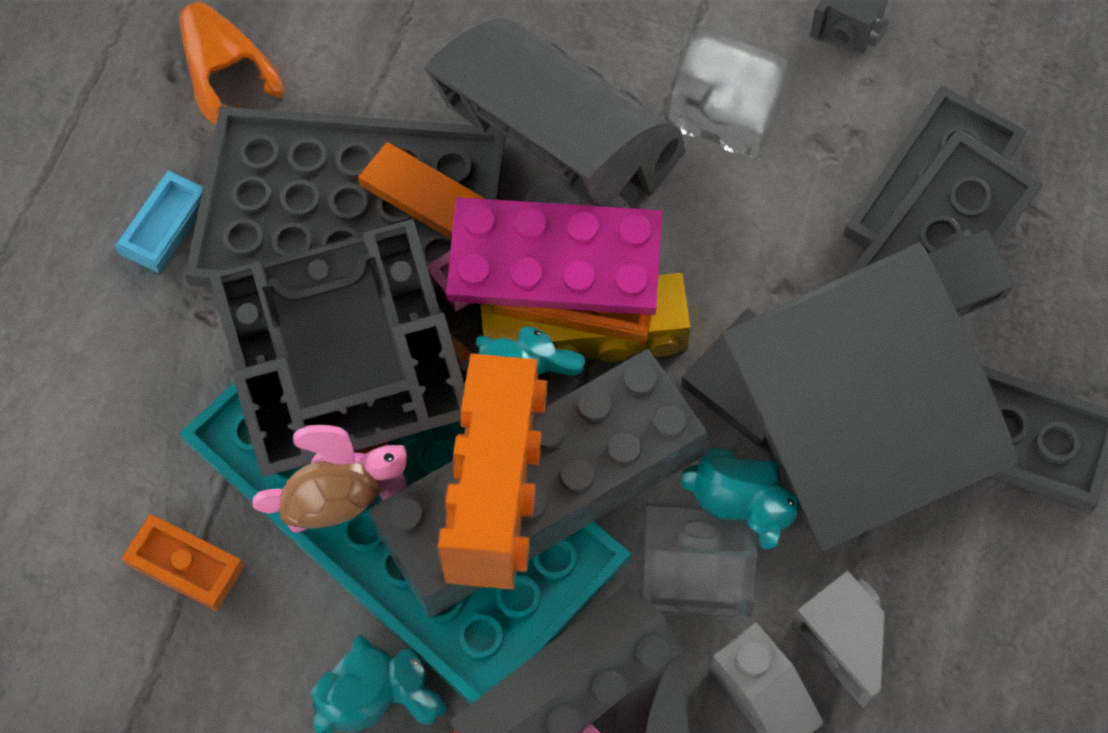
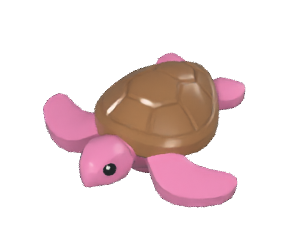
(336, 482)

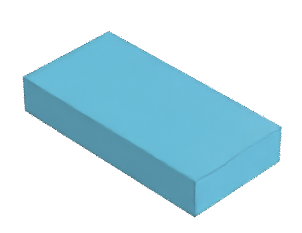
(161, 222)

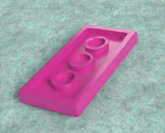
(555, 256)

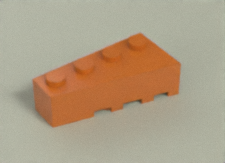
(491, 469)

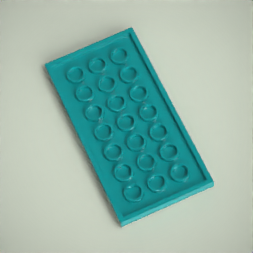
(471, 641)

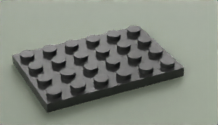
(294, 184)

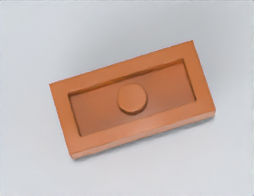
(183, 562)

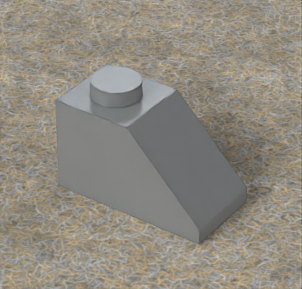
(847, 634)
(764, 685)

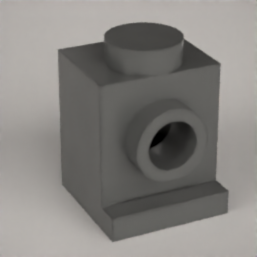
(850, 22)

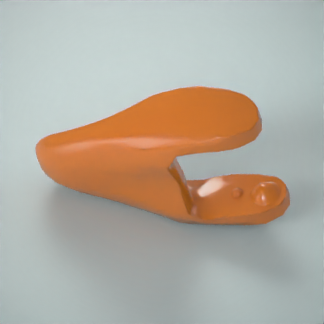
(213, 45)

